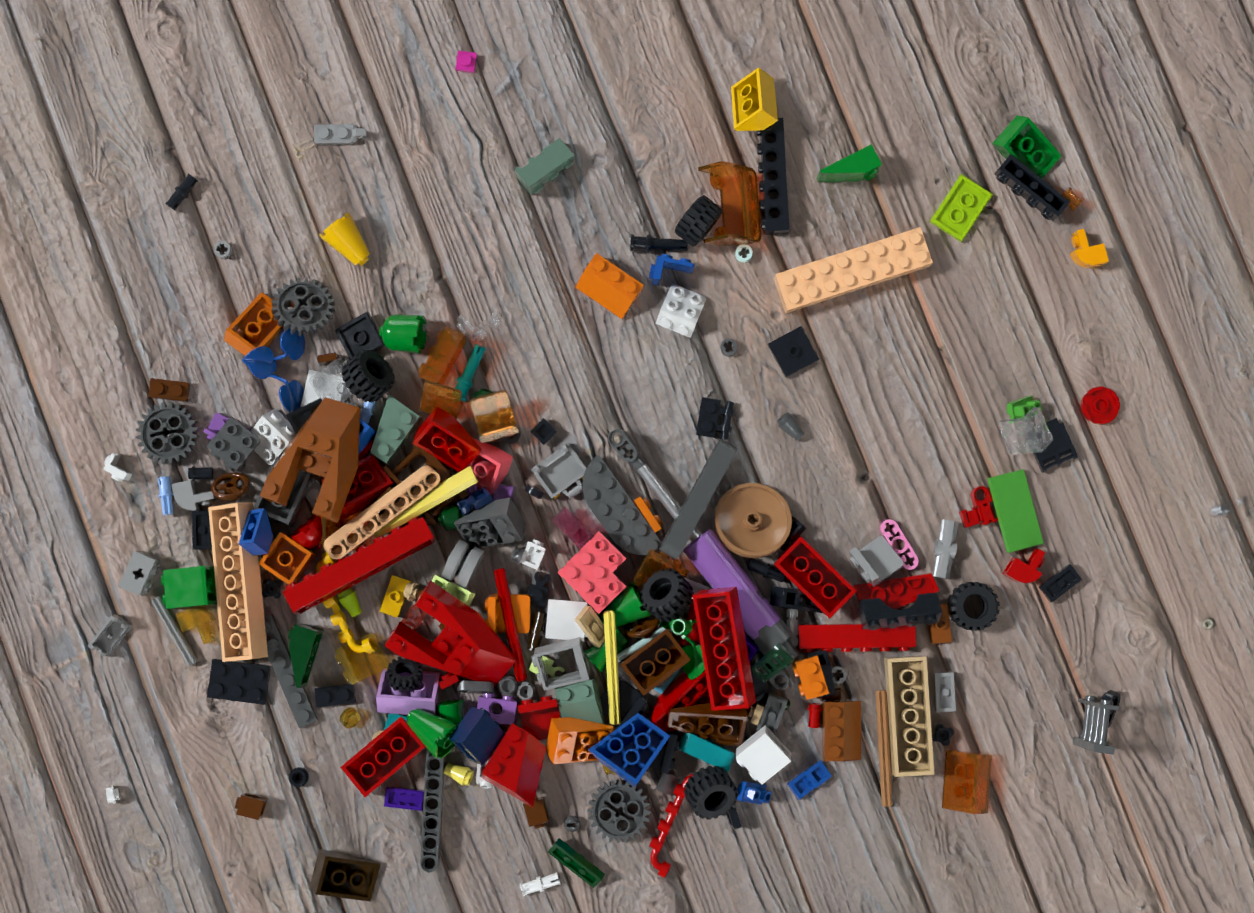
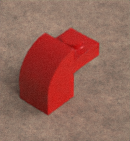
(1025, 572)

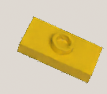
(394, 596)

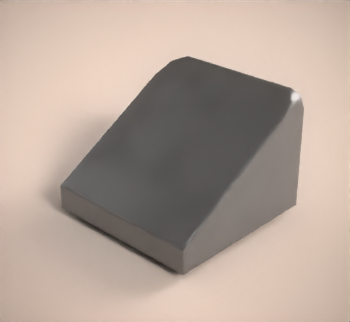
(667, 783)

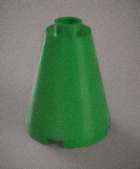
(627, 606)
(432, 731)

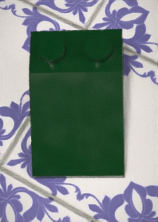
(303, 650)

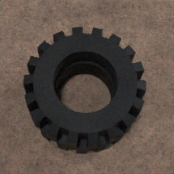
(698, 220)
(368, 376)
(666, 606)
(989, 610)
(710, 792)

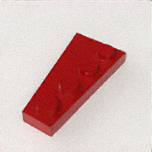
(898, 591)

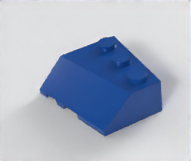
(630, 748)

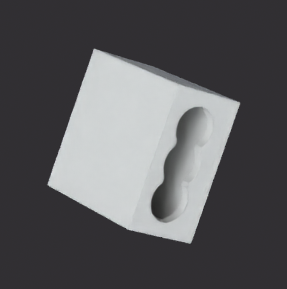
(561, 619)
(763, 755)

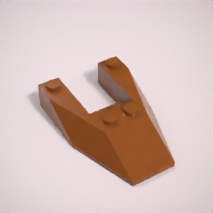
(322, 447)

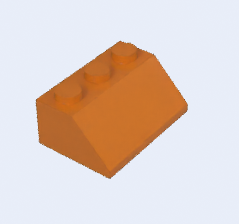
(609, 286)

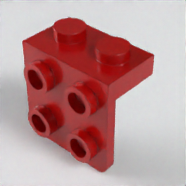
(537, 715)

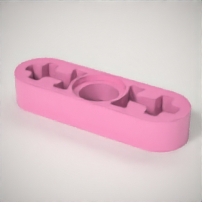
(895, 529)

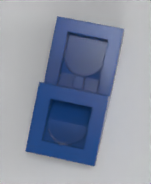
(809, 779)

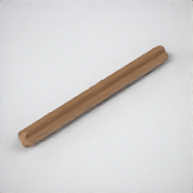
(884, 749)

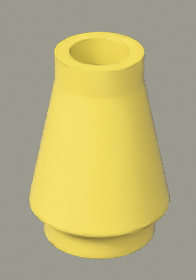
(460, 774)

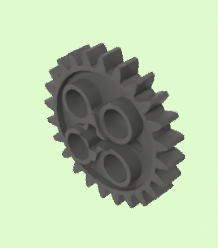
(289, 298)
(169, 450)
(609, 826)

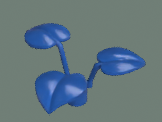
(263, 365)

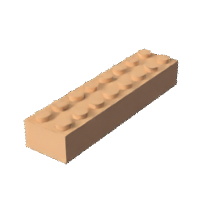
(853, 270)
(237, 585)

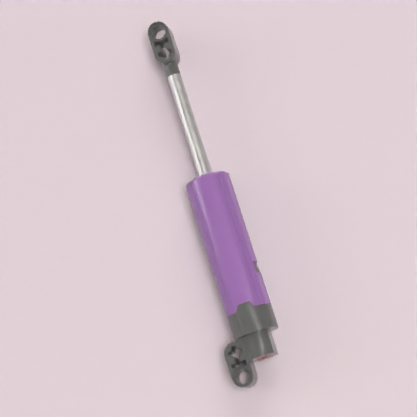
(720, 569)

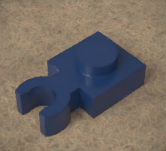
(476, 499)

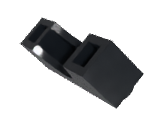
(876, 614)

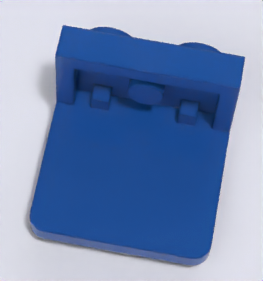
(667, 262)

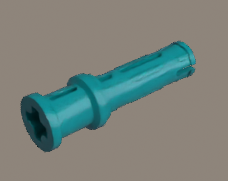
(464, 382)

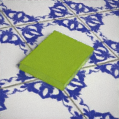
(961, 208)

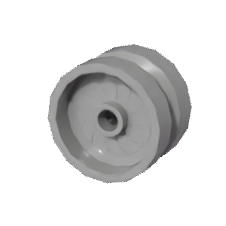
(460, 562)

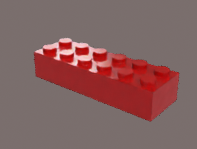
(724, 648)

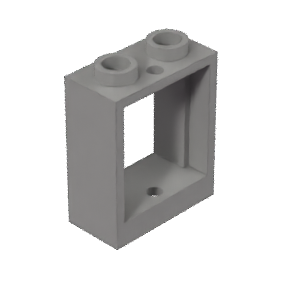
(565, 679)

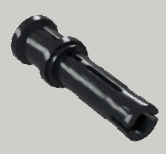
(648, 243)

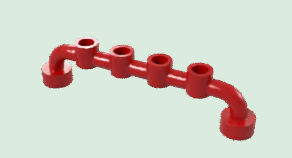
(664, 827)

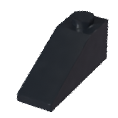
(792, 599)

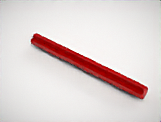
(510, 623)

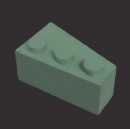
(545, 166)

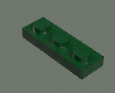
(576, 863)

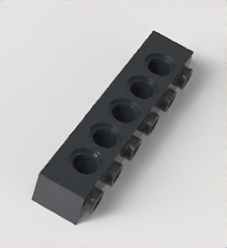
(771, 225)

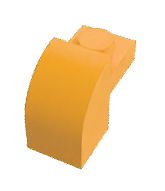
(1087, 256)

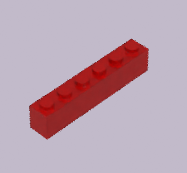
(853, 636)

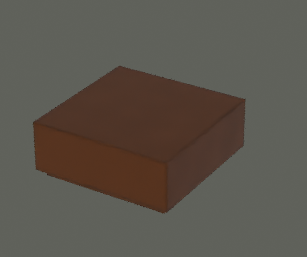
(327, 358)

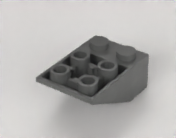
(492, 524)

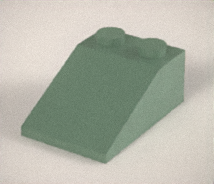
(581, 701)

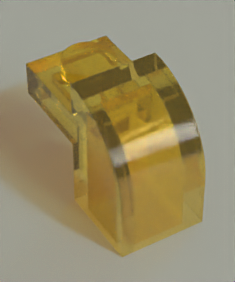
(199, 619)

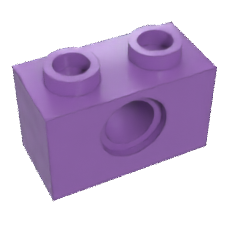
(508, 704)

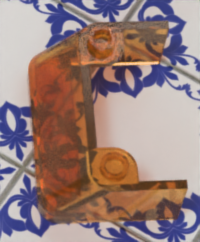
(738, 203)

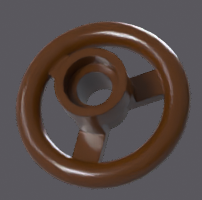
(231, 489)
(643, 629)

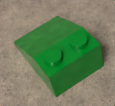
(1027, 145)
(853, 168)

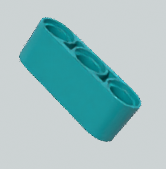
(706, 751)

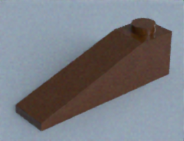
(721, 725)

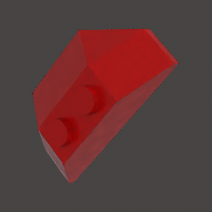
(680, 694)

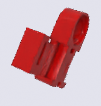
(981, 513)

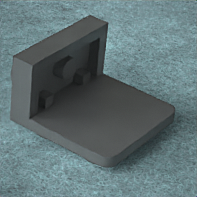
(233, 444)

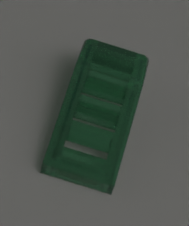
(778, 649)

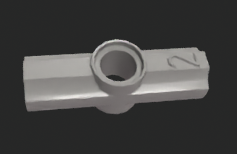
(945, 549)

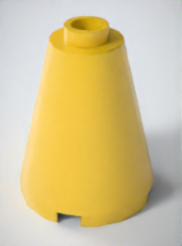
(347, 240)

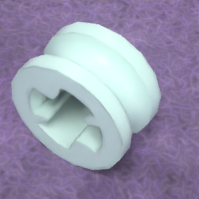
(748, 256)

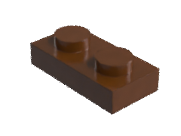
(169, 390)

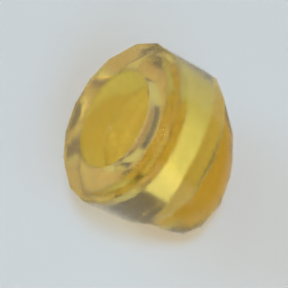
(349, 718)

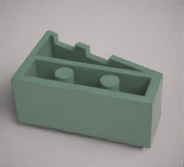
(394, 429)

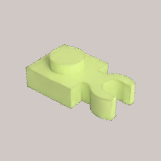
(548, 665)

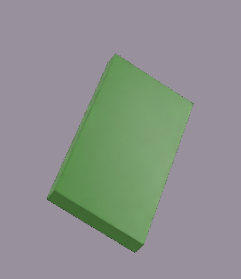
(1015, 511)

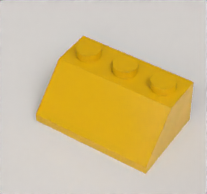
(754, 102)

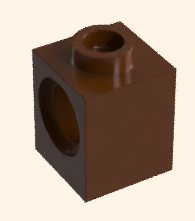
(250, 806)
(536, 815)

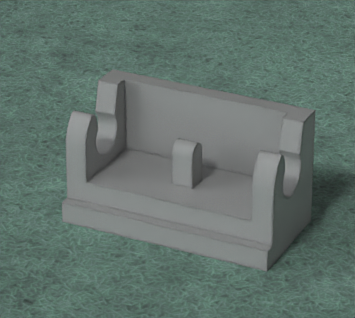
(110, 635)

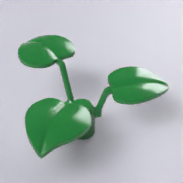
(684, 627)

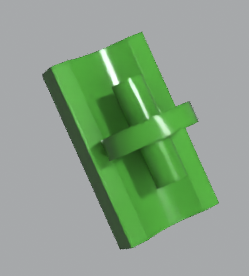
(1022, 406)

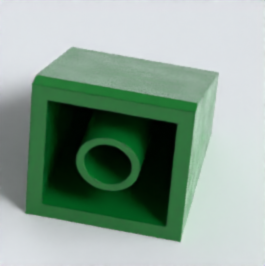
(189, 587)

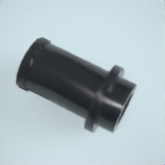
(200, 473)

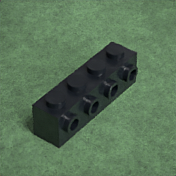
(1032, 188)

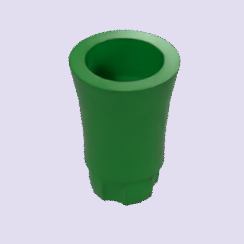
(597, 655)
(451, 710)

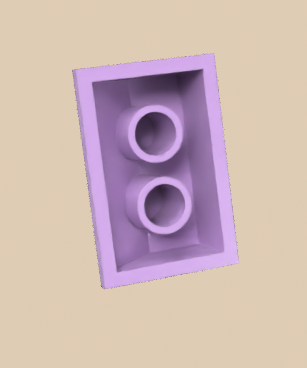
(403, 702)

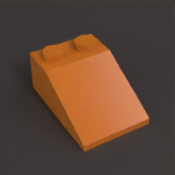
(253, 326)

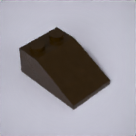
(344, 876)

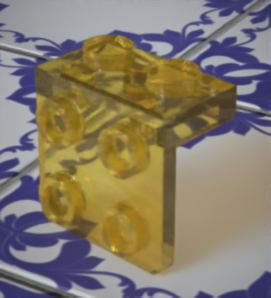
(361, 665)

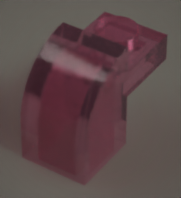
(572, 528)

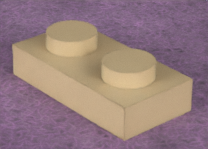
(591, 626)

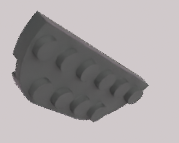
(617, 511)

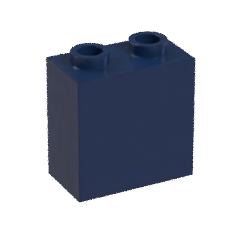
(477, 735)

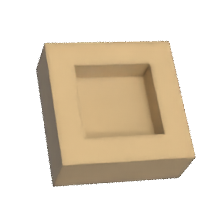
(755, 713)

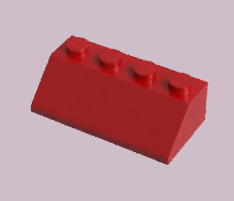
(815, 577)
(383, 756)

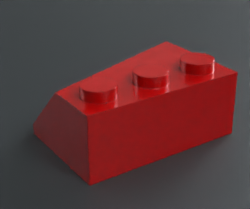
(516, 765)

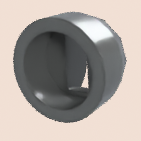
(571, 819)

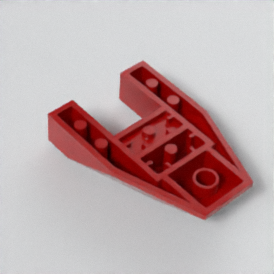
(462, 647)

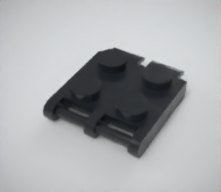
(1057, 448)

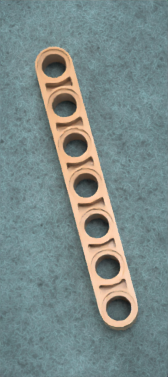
(372, 512)

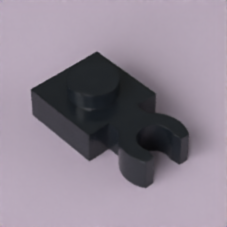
(797, 529)
(538, 592)

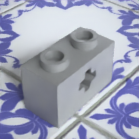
(131, 579)

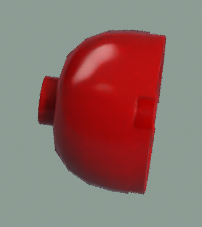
(309, 534)

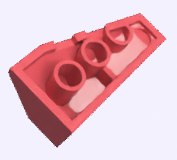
(490, 466)

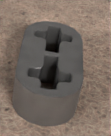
(475, 687)

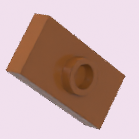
(941, 630)

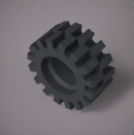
(404, 682)

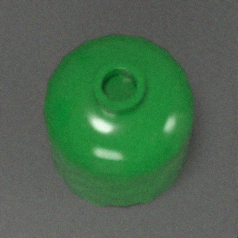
(404, 333)

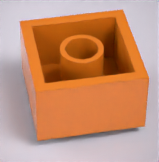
(286, 558)

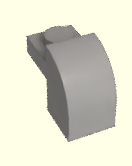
(188, 498)

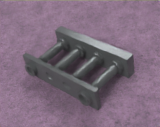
(1095, 725)

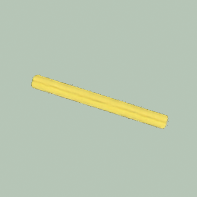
(612, 667)

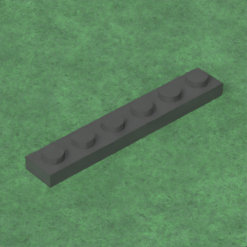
(282, 665)

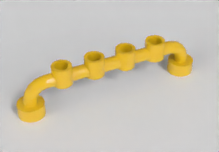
(339, 617)

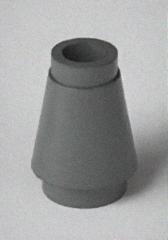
(790, 425)

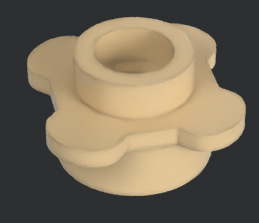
(411, 591)

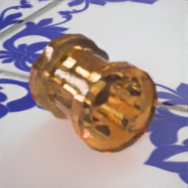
(1074, 200)

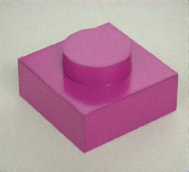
(466, 61)

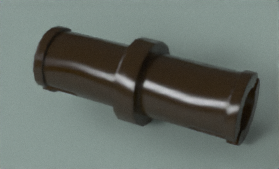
(537, 630)

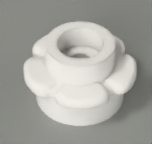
(112, 795)

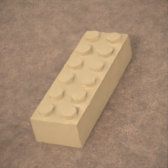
(909, 716)

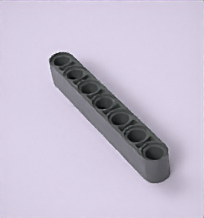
(698, 499)
(429, 812)

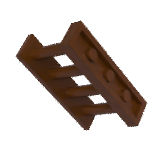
(435, 464)

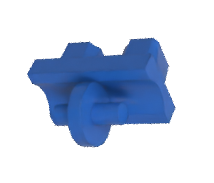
(753, 792)

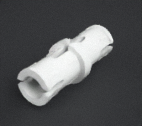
(540, 884)

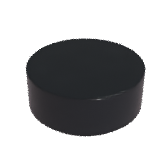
(534, 491)

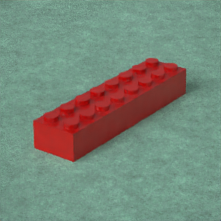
(358, 566)

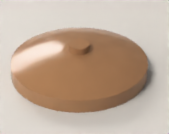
(752, 520)

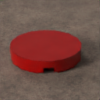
(1100, 405)

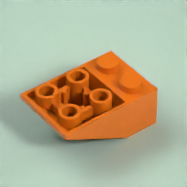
(571, 739)

